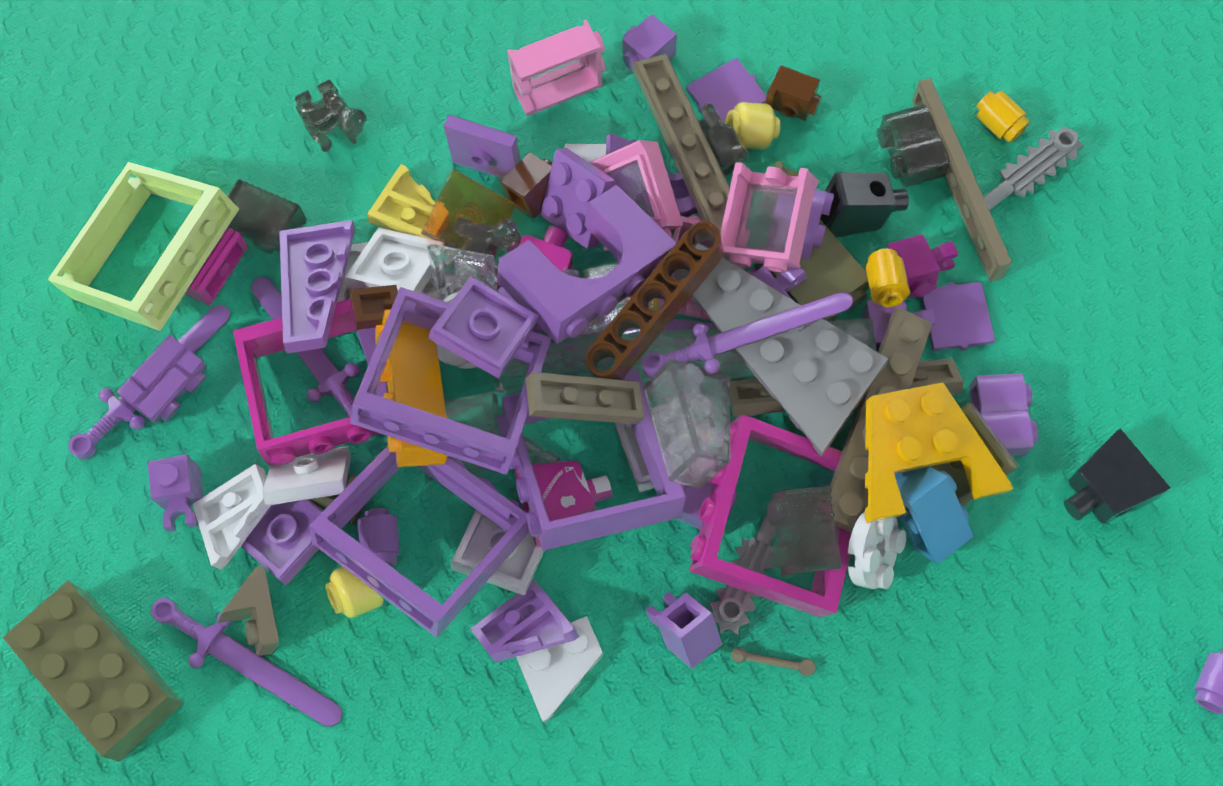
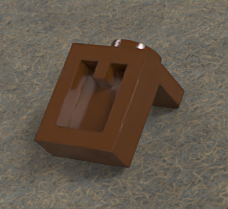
(369, 304)

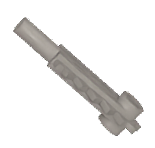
(1031, 168)
(734, 602)

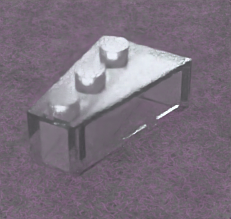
(690, 421)

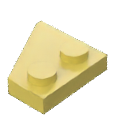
(402, 205)

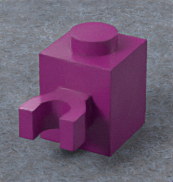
(922, 263)

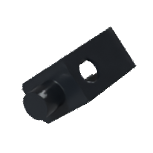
(861, 202)
(1114, 481)

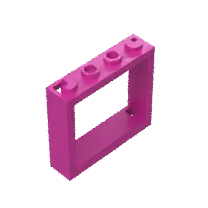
(268, 339)
(826, 586)

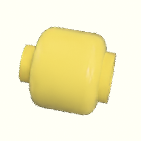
(754, 124)
(350, 594)

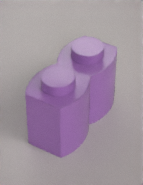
(1004, 406)

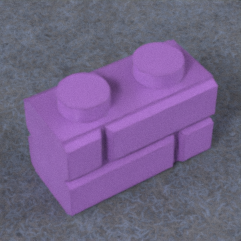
(163, 380)

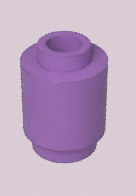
(380, 534)
(1210, 684)

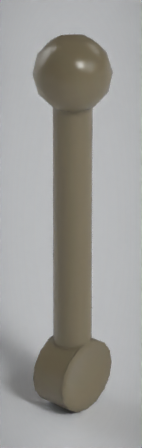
(805, 667)

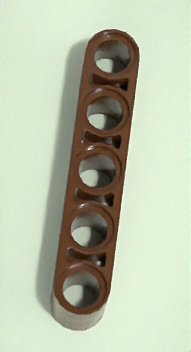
(657, 285)

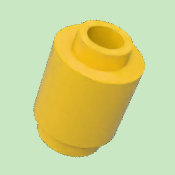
(1002, 115)
(887, 278)

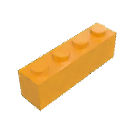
(415, 381)

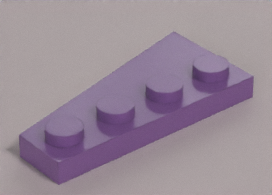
(311, 280)

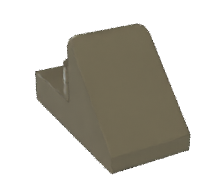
(255, 603)

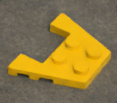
(920, 431)

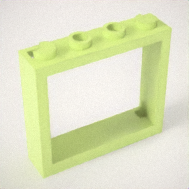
(176, 266)

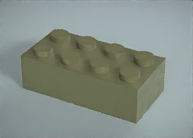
(92, 671)

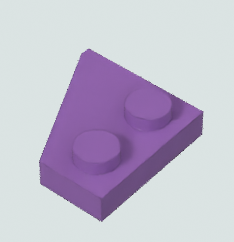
(524, 626)

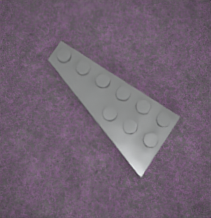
(809, 370)

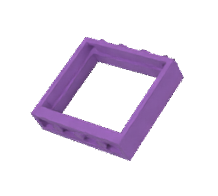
(427, 428)
(603, 522)
(386, 581)

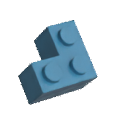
(933, 514)

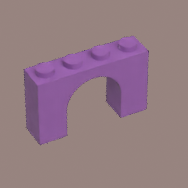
(571, 302)

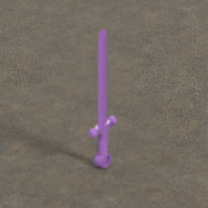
(705, 347)
(330, 379)
(84, 445)
(246, 662)

